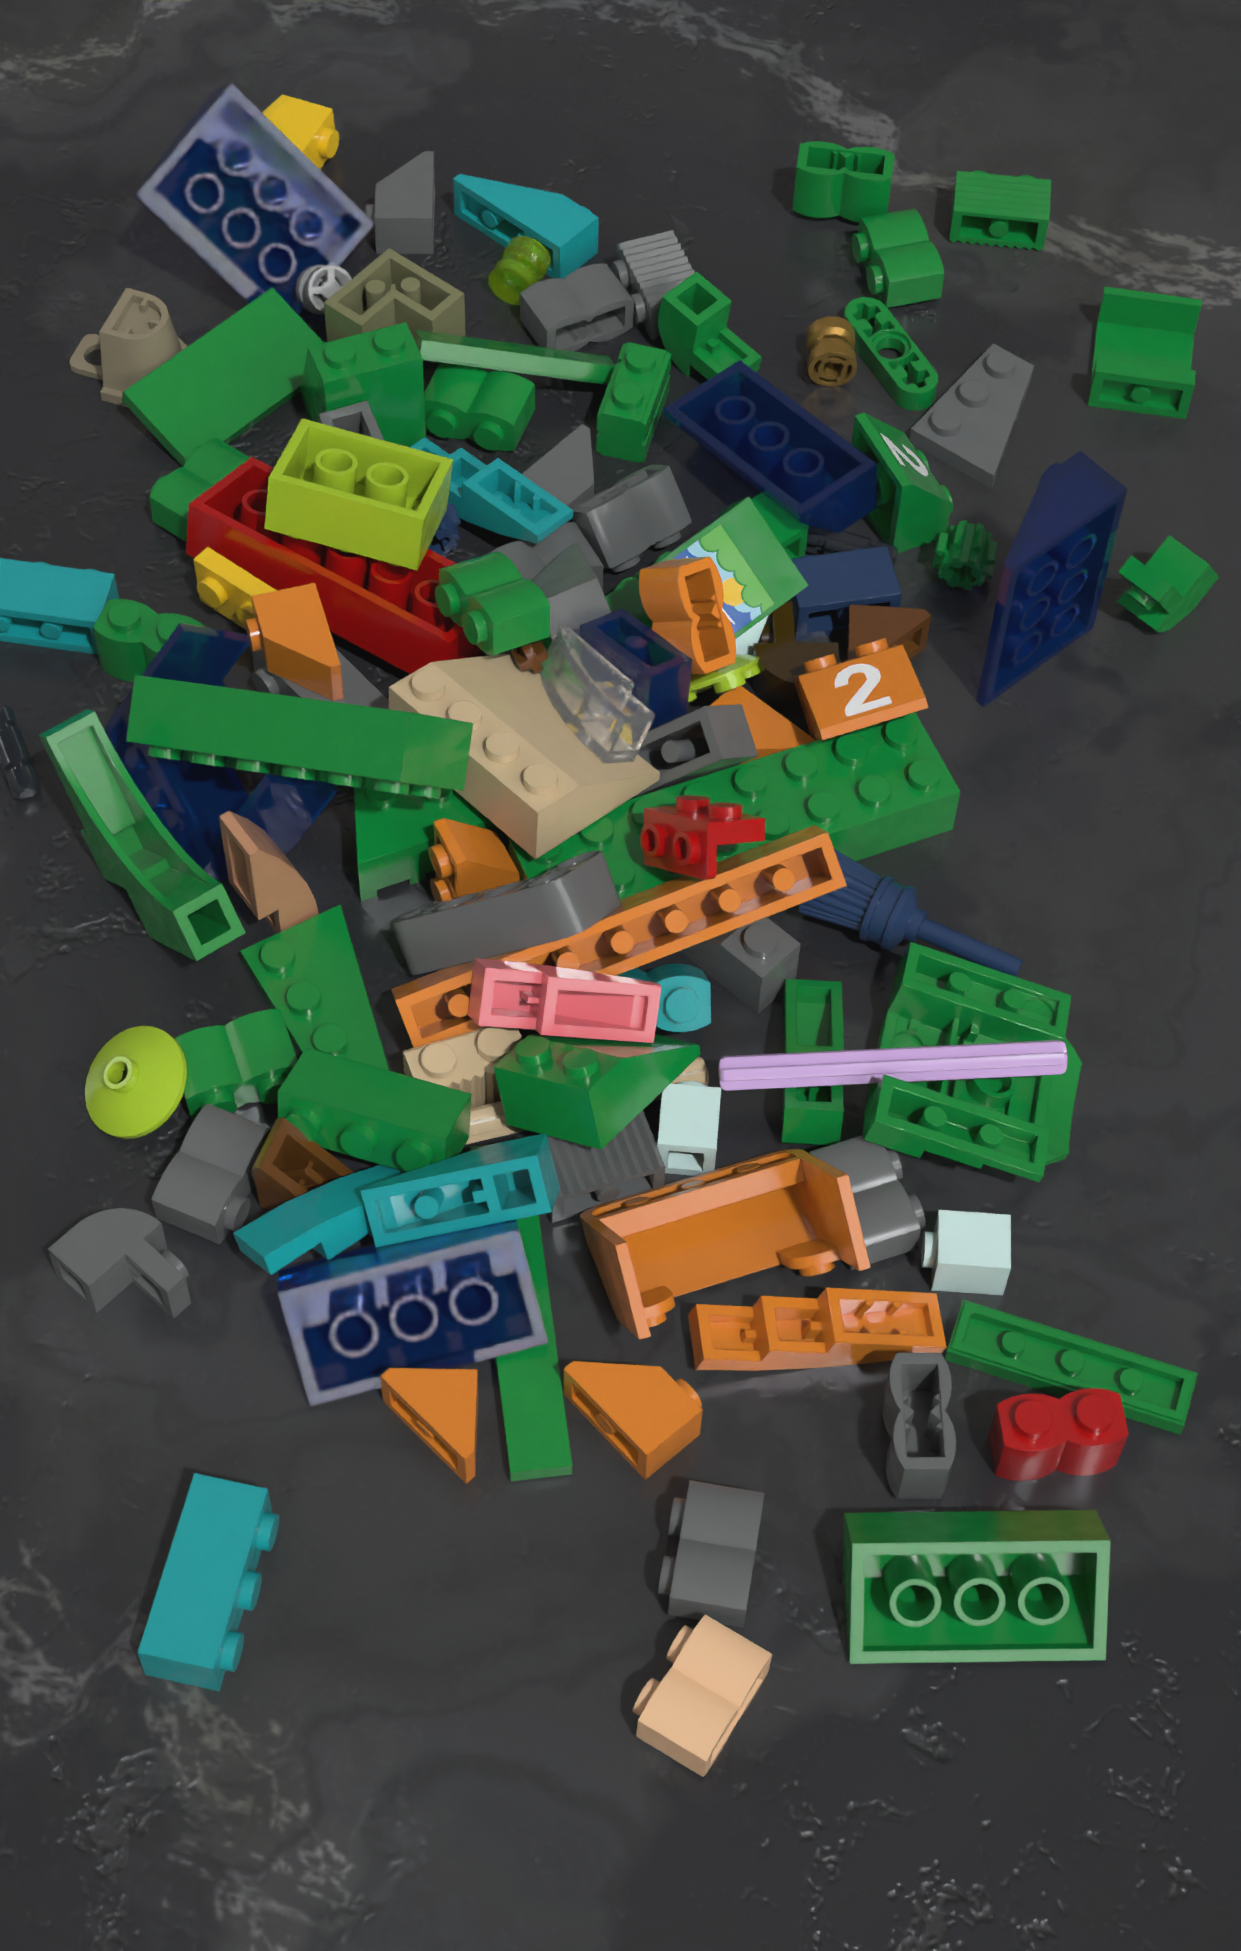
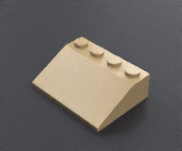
(522, 758)

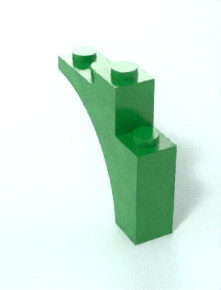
(134, 848)

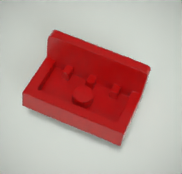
(688, 834)

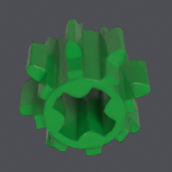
(965, 555)

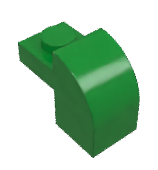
(696, 330)
(1167, 585)

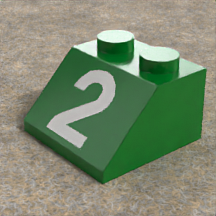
(909, 499)

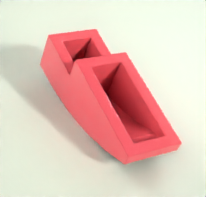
(563, 1001)

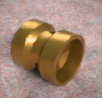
(831, 351)

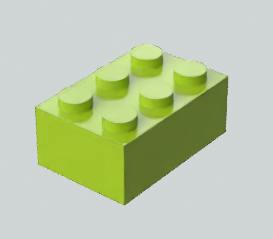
(358, 494)

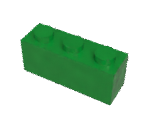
(374, 1112)

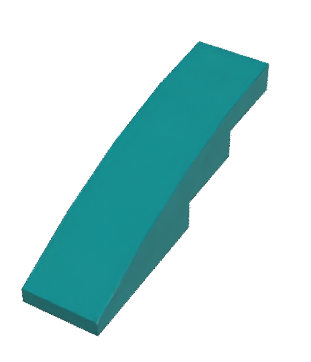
(500, 497)
(321, 1219)

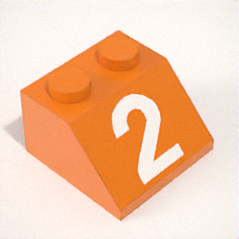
(858, 690)

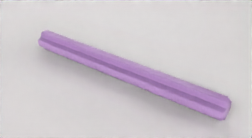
(903, 1063)

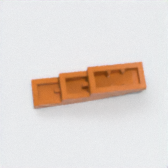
(816, 1333)

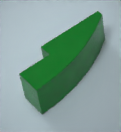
(812, 1025)

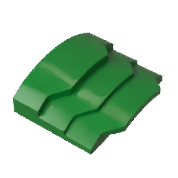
(985, 1121)

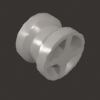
(308, 289)

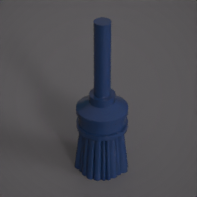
(890, 913)

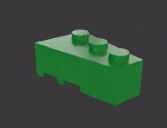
(399, 829)

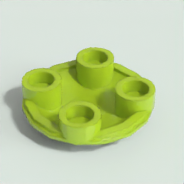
(726, 677)

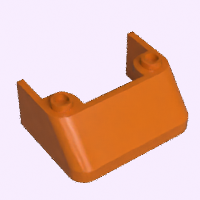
(722, 1228)

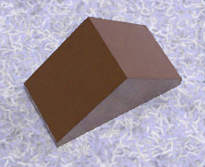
(896, 624)
(292, 1166)

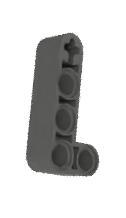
(508, 916)

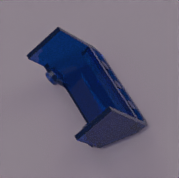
(194, 795)

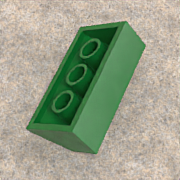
(976, 1586)

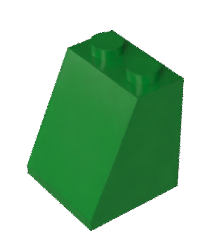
(373, 368)

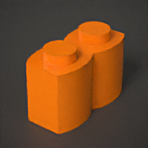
(686, 610)

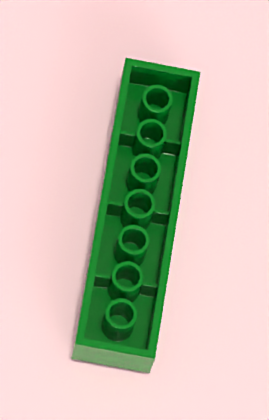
(861, 787)

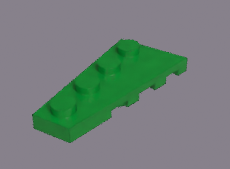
(318, 988)

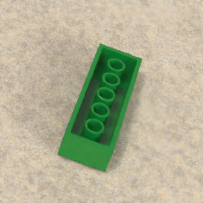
(300, 737)

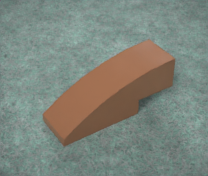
(264, 875)

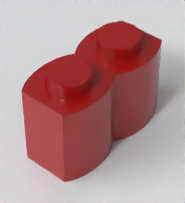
(1069, 1434)

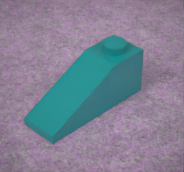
(514, 210)
(464, 1192)

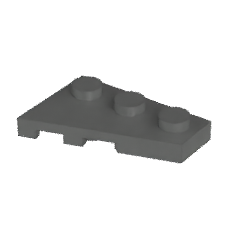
(976, 415)

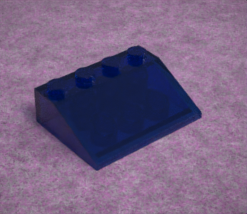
(250, 200)
(1052, 572)

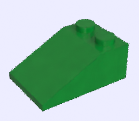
(586, 1085)

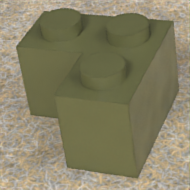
(394, 293)

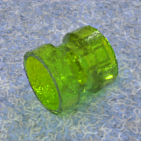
(521, 266)

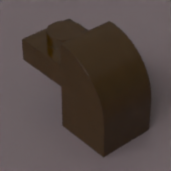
(783, 659)

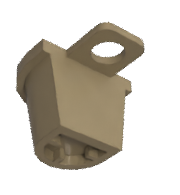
(131, 343)

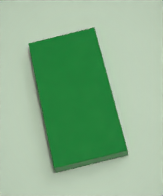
(225, 377)

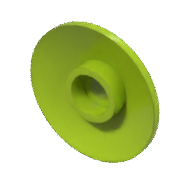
(148, 1093)

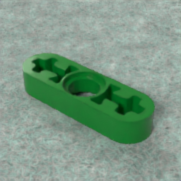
(892, 372)

